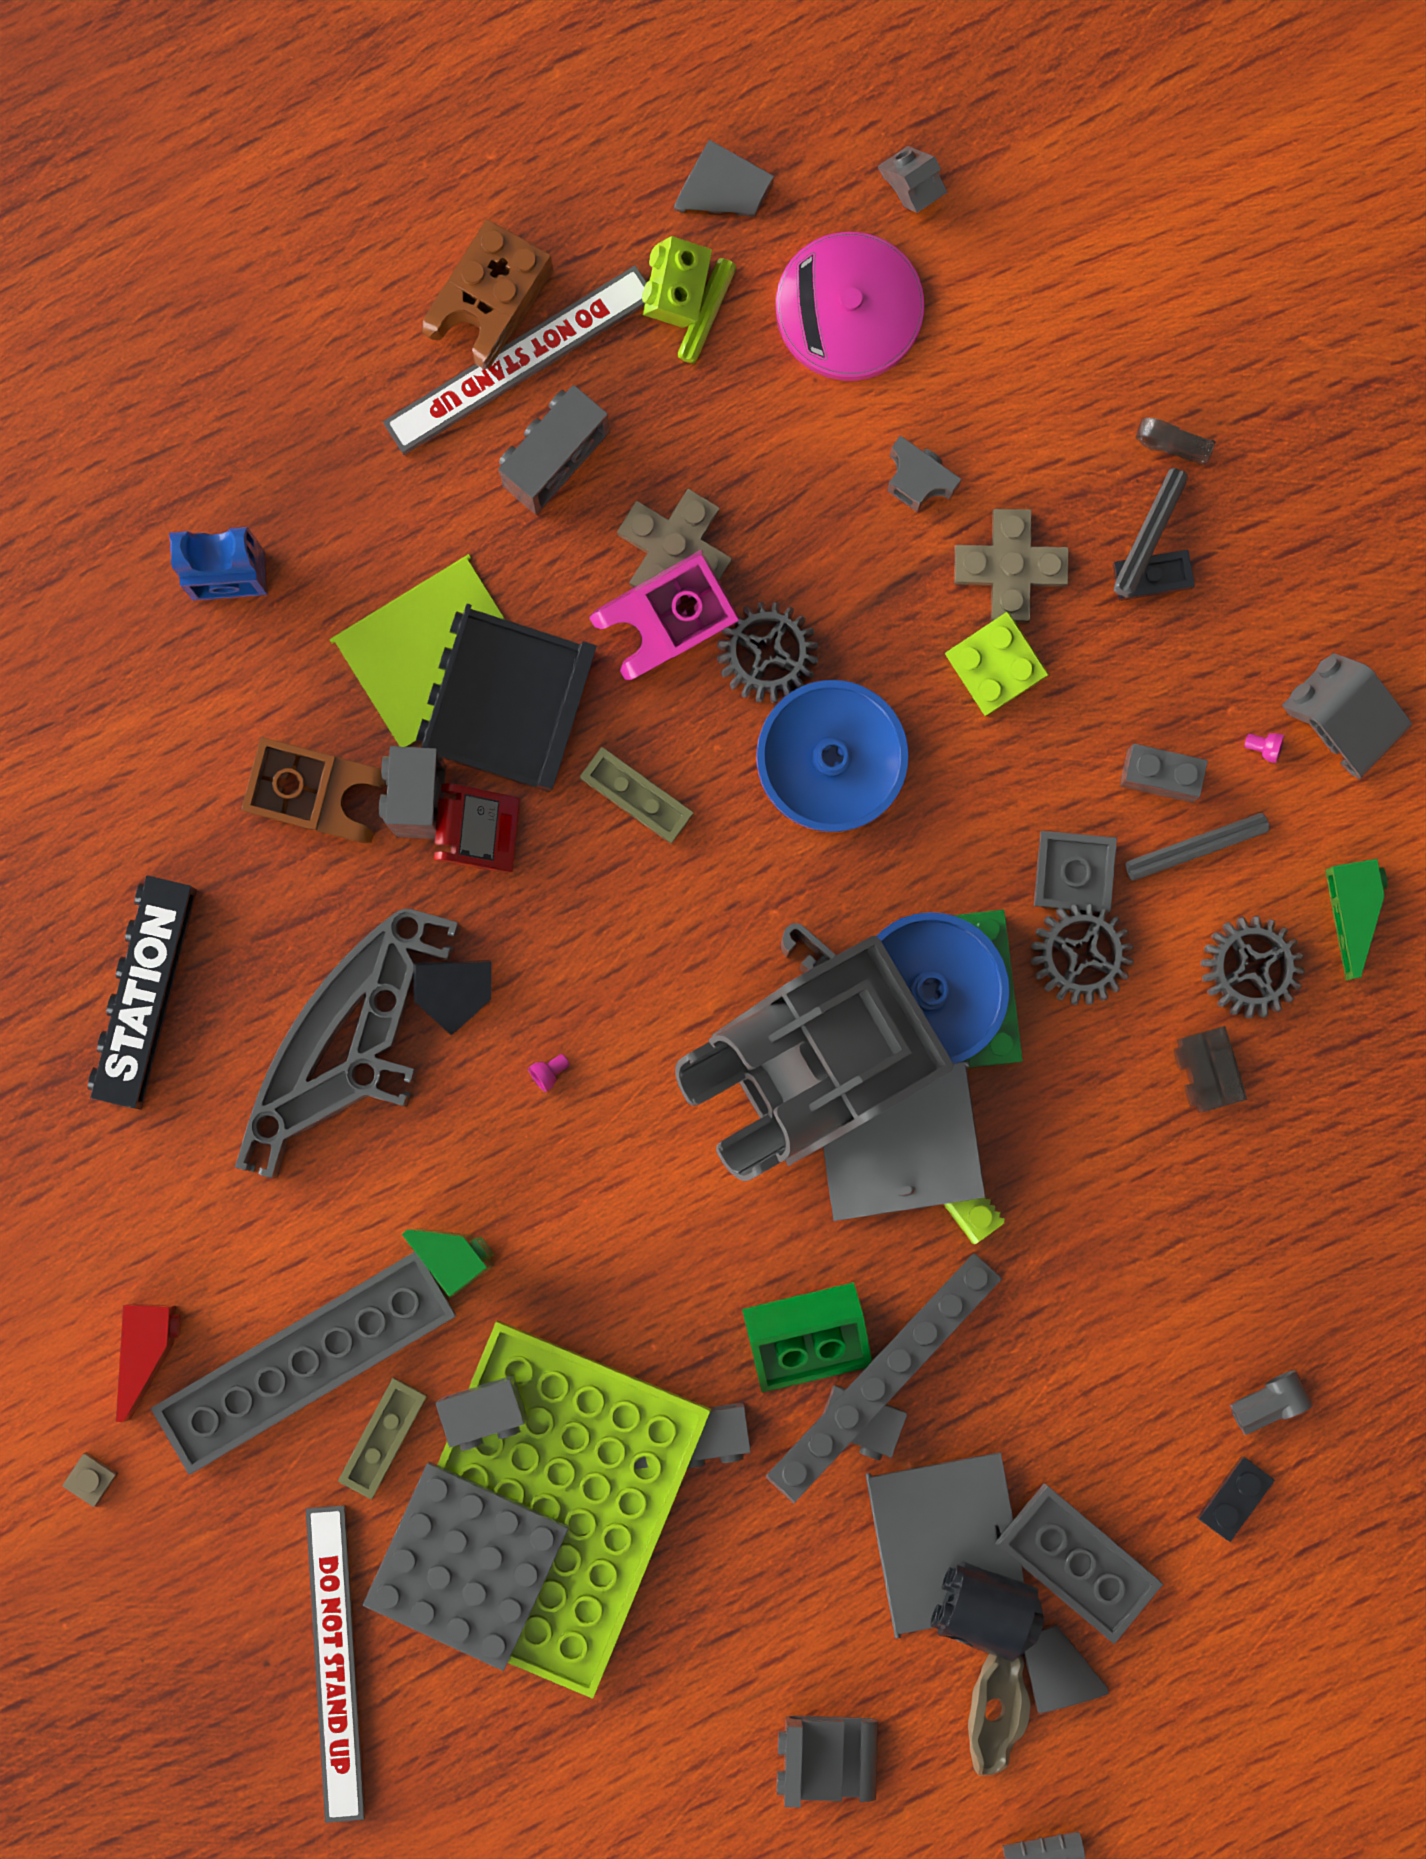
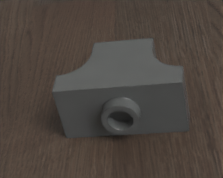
(914, 178)
(919, 475)

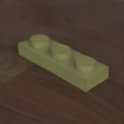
(636, 795)
(382, 1438)

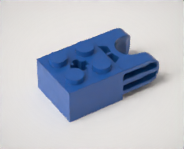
(219, 564)

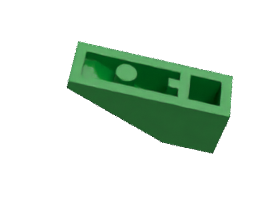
(1356, 901)

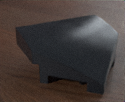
(452, 990)

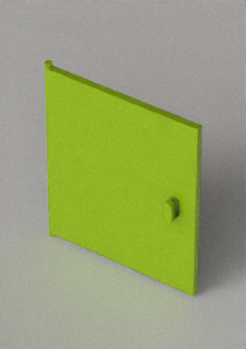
(402, 645)

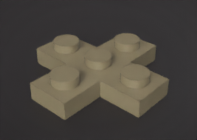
(672, 539)
(1011, 564)

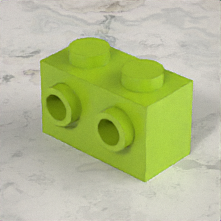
(676, 281)

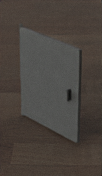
(915, 1145)
(932, 1522)

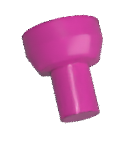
(1269, 746)
(545, 1074)

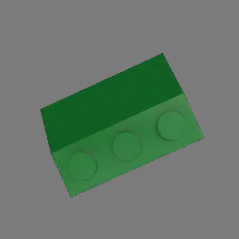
(451, 1257)
(807, 1337)

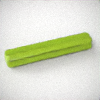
(711, 302)

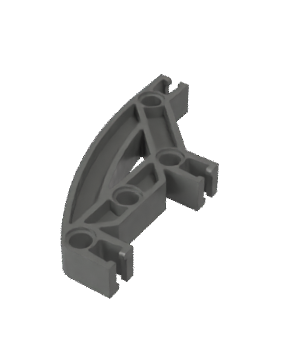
(371, 968)

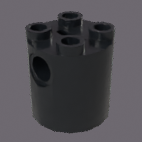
(988, 1611)

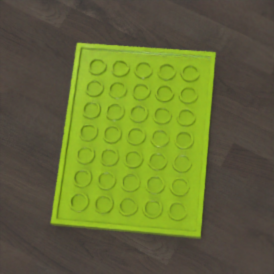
(580, 1469)

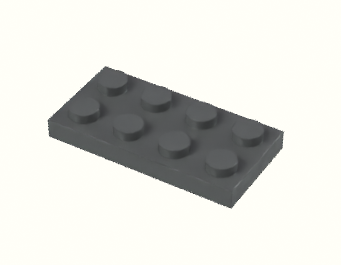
(1079, 1563)

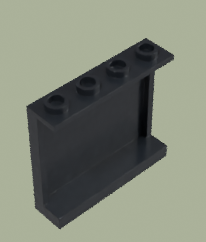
(506, 698)

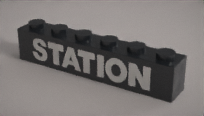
(142, 993)

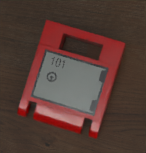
(477, 827)

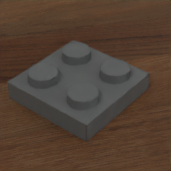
(1074, 871)

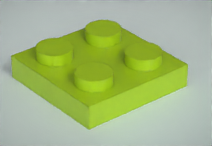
(997, 664)

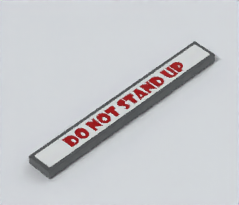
(517, 361)
(335, 1663)

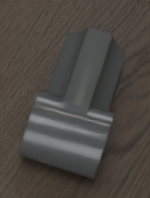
(1280, 1398)

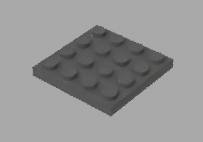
(465, 1565)

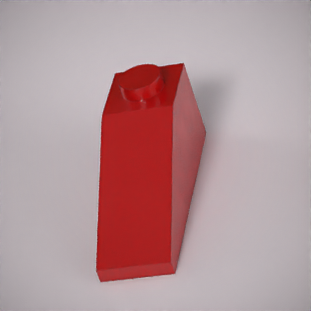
(145, 1343)

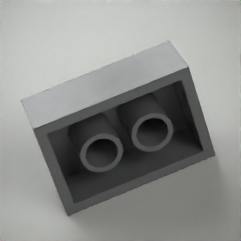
(553, 448)
(412, 791)

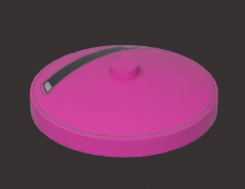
(849, 306)

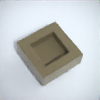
(90, 1479)

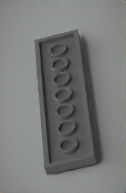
(303, 1362)

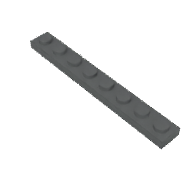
(883, 1378)

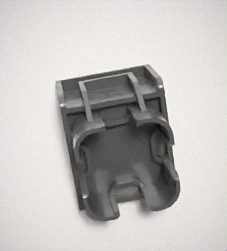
(817, 1058)

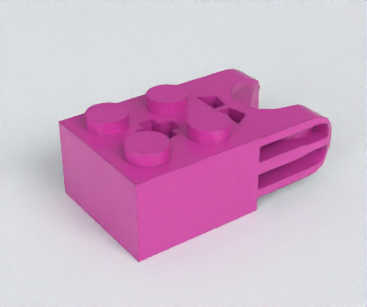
(662, 624)

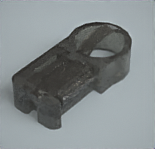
(1165, 437)

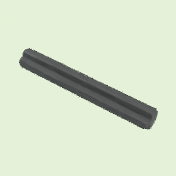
(1150, 532)
(1197, 846)

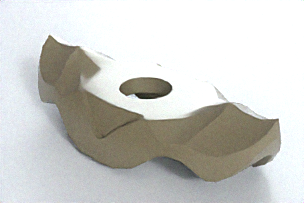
(994, 1739)

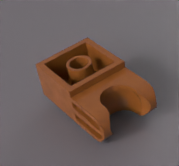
(486, 301)
(320, 793)

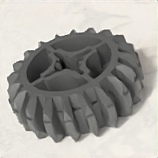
(782, 660)
(1065, 946)
(1262, 981)

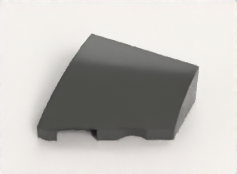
(724, 184)
(1060, 1672)

